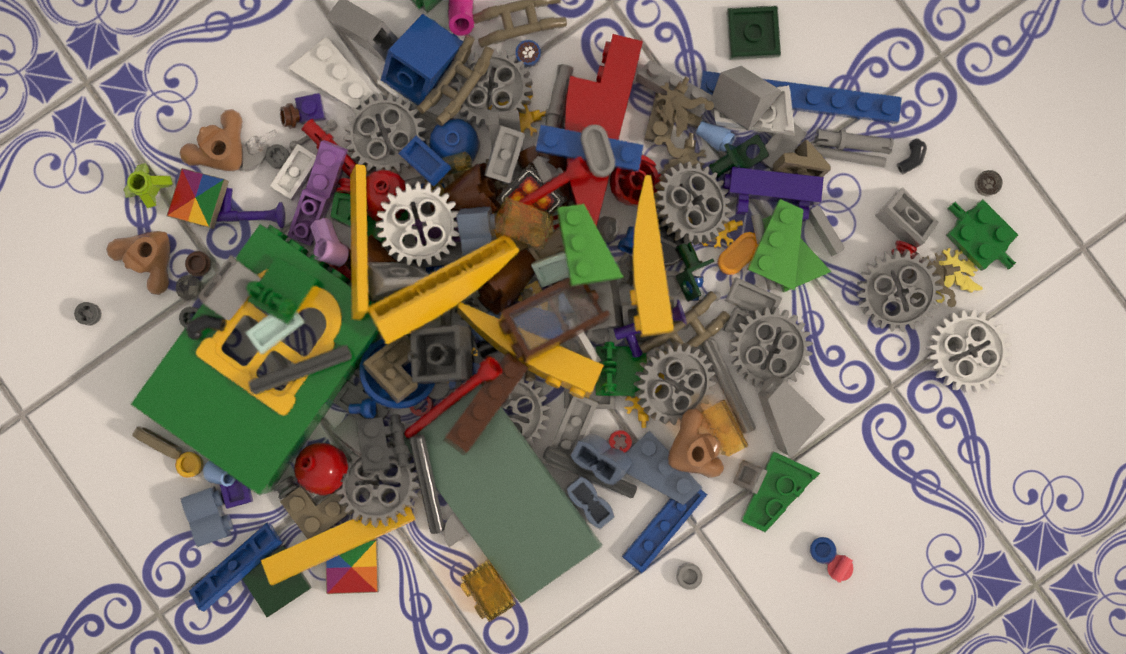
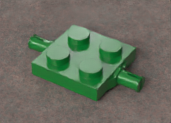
(982, 235)

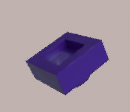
(310, 108)
(236, 494)

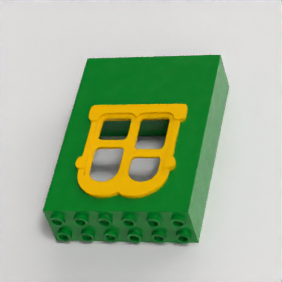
(207, 394)

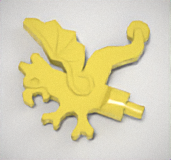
(961, 280)

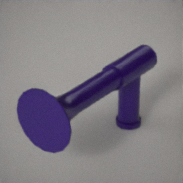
(227, 215)
(628, 331)

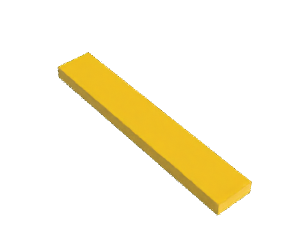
(359, 266)
(327, 546)

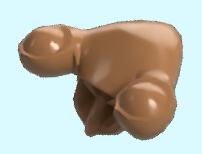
(217, 146)
(145, 253)
(695, 451)

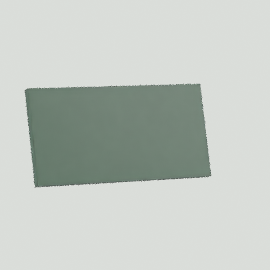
(508, 501)

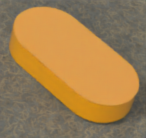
(737, 254)

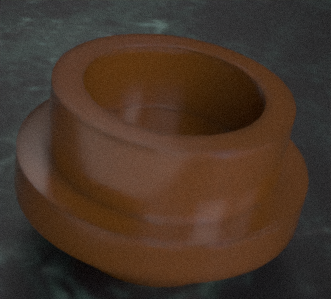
(289, 116)
(198, 263)

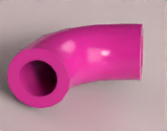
(460, 16)

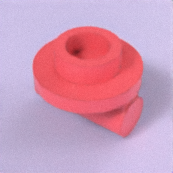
(840, 568)

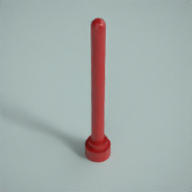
(576, 170)
(488, 370)

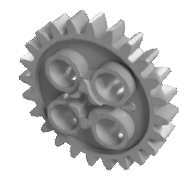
(514, 89)
(364, 143)
(692, 203)
(921, 281)
(749, 339)
(687, 362)
(536, 416)
(375, 507)

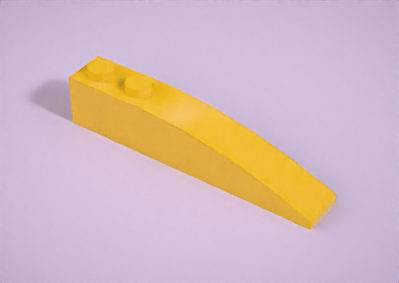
(648, 268)
(440, 290)
(557, 365)

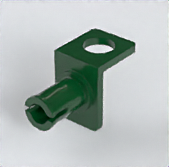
(738, 157)
(692, 264)

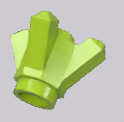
(145, 185)

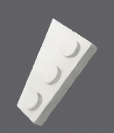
(332, 73)
(775, 120)

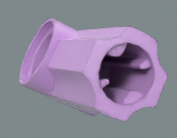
(327, 244)

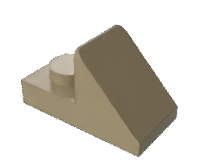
(803, 161)

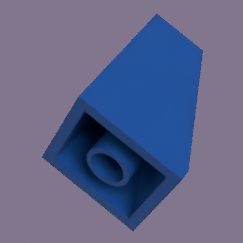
(420, 59)

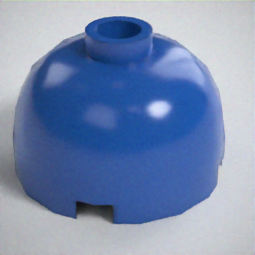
(454, 138)

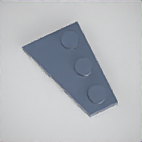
(652, 468)

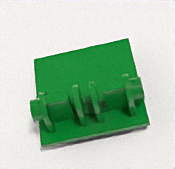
(281, 290)
(618, 371)

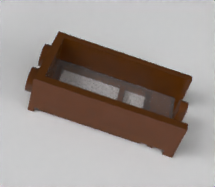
(551, 318)

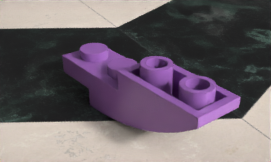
(319, 191)

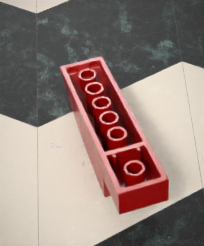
(602, 105)

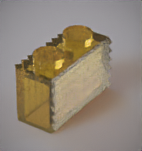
(524, 223)
(724, 428)
(487, 590)

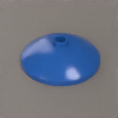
(379, 395)

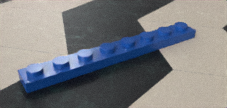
(830, 100)

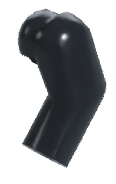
(918, 151)
(196, 326)

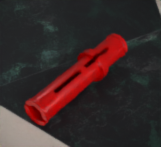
(317, 134)

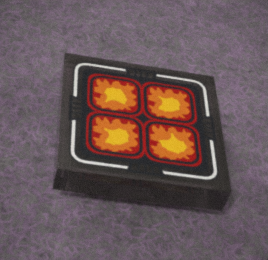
(528, 182)

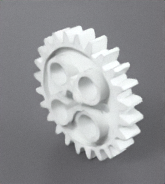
(395, 229)
(977, 372)

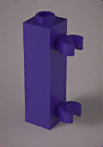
(772, 186)

